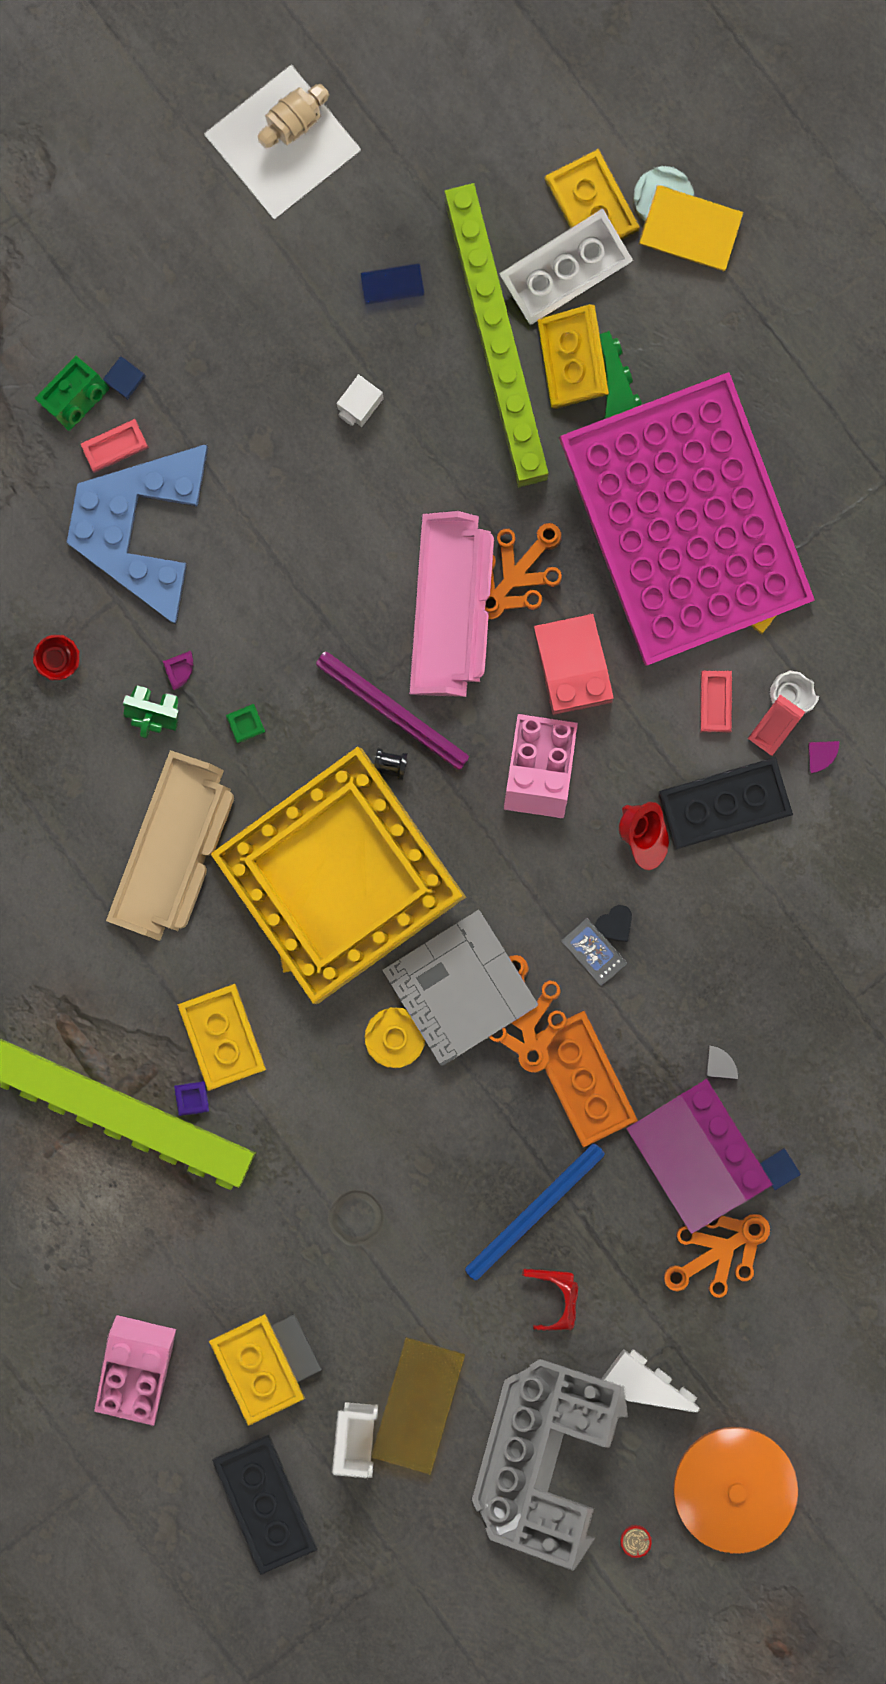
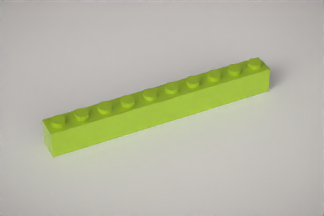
(496, 335)
(123, 1116)

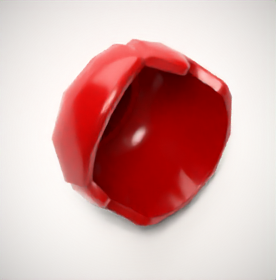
(56, 657)

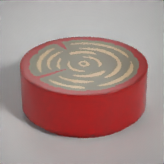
(635, 1541)

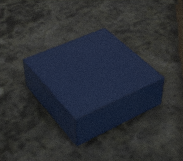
(124, 377)
(780, 1168)

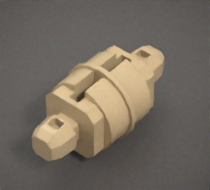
(293, 116)

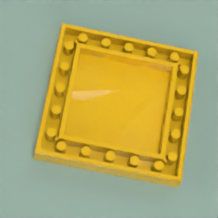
(337, 875)

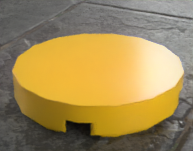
(393, 1038)

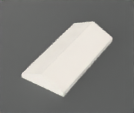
(566, 266)

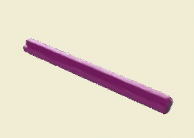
(392, 710)

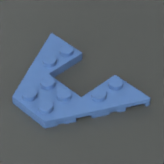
(105, 519)

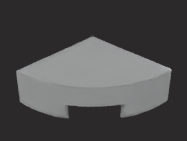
(720, 1064)

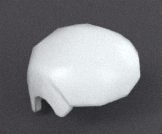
(796, 689)

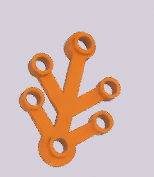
(515, 575)
(528, 1023)
(722, 1250)

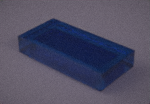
(392, 284)

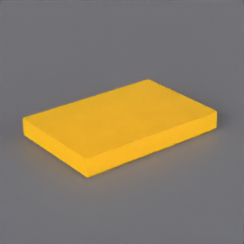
(588, 187)
(690, 228)
(573, 356)
(221, 1037)
(256, 1369)

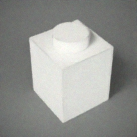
(359, 401)

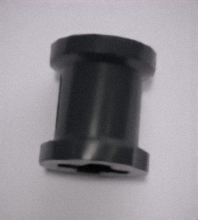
(399, 760)

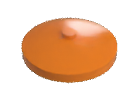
(735, 1490)

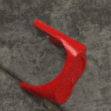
(566, 1283)

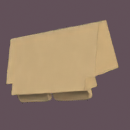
(171, 848)

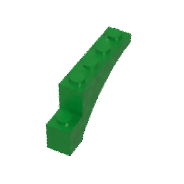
(618, 378)

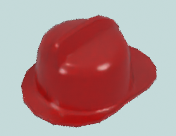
(645, 833)

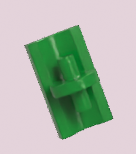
(150, 715)

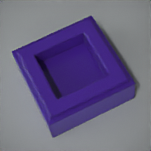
(192, 1098)

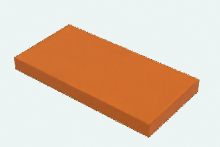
(586, 1082)

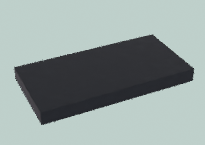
(725, 803)
(264, 1504)

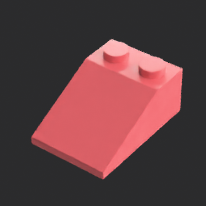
(573, 664)

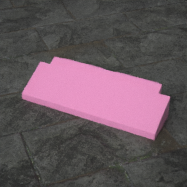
(451, 604)

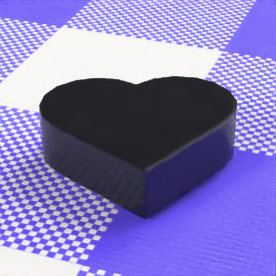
(615, 924)

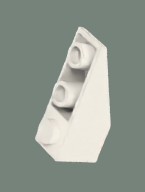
(647, 1386)

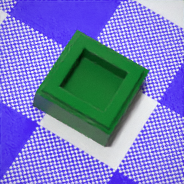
(245, 723)

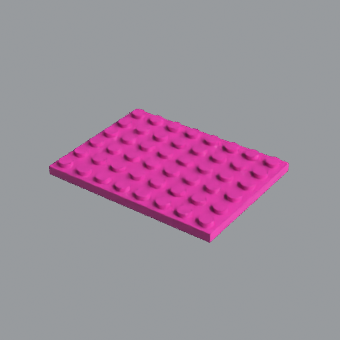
(686, 518)

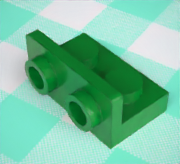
(72, 393)

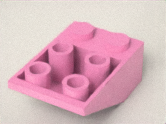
(540, 766)
(134, 1370)

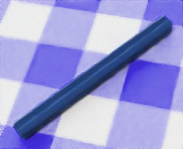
(534, 1211)

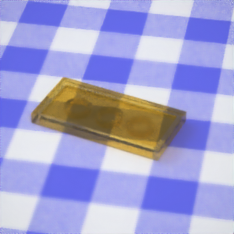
(418, 1405)

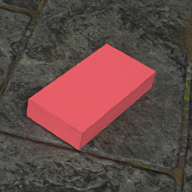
(114, 445)
(716, 701)
(776, 725)

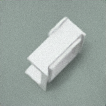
(354, 1440)

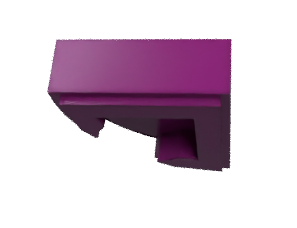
(179, 669)
(821, 755)

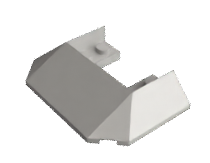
(523, 1452)

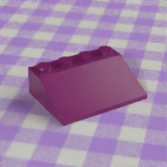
(699, 1156)

